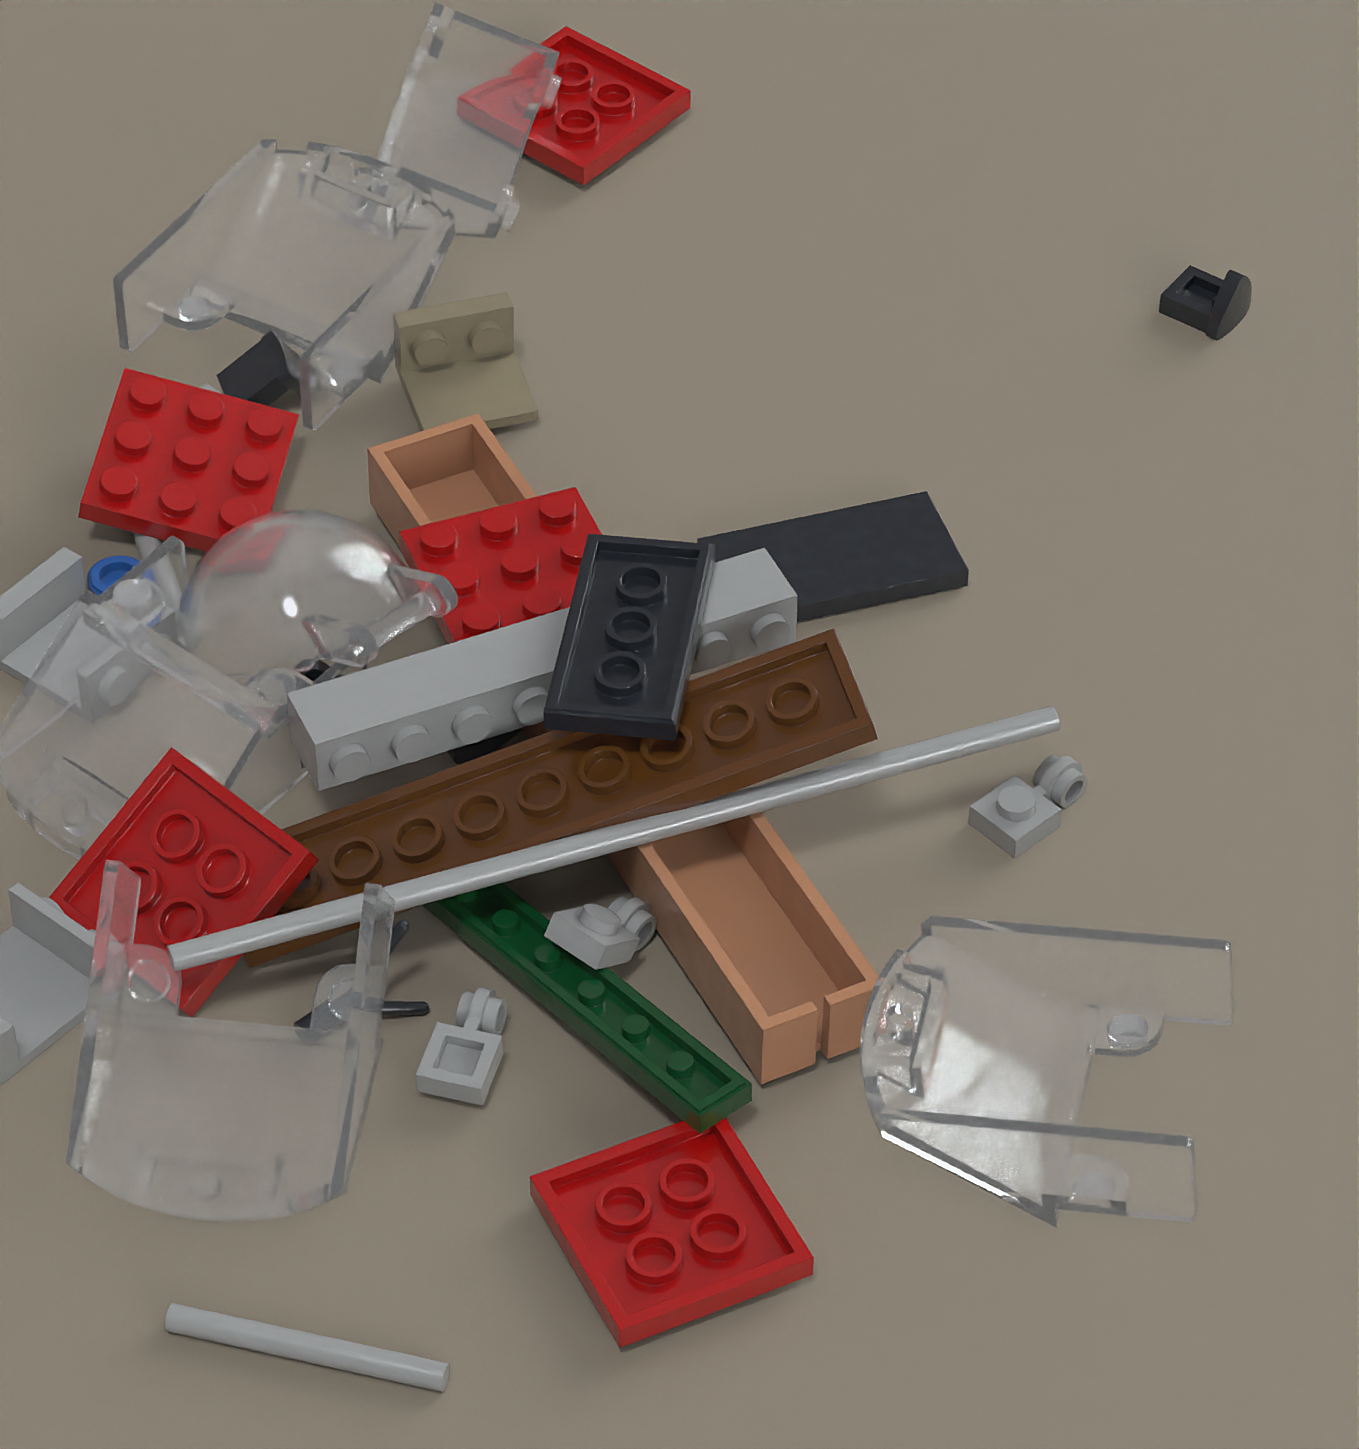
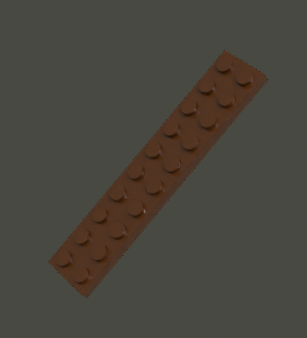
(731, 734)

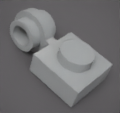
(1020, 816)
(601, 934)
(465, 1056)

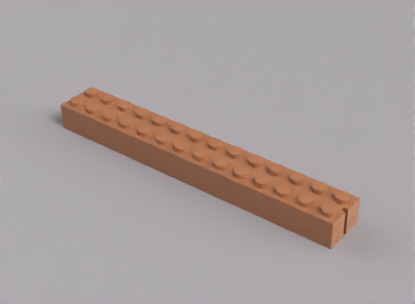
(722, 895)

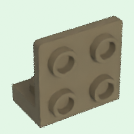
(462, 363)

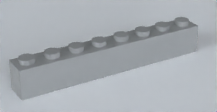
(503, 679)

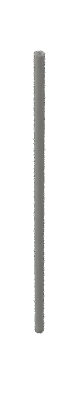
(617, 837)

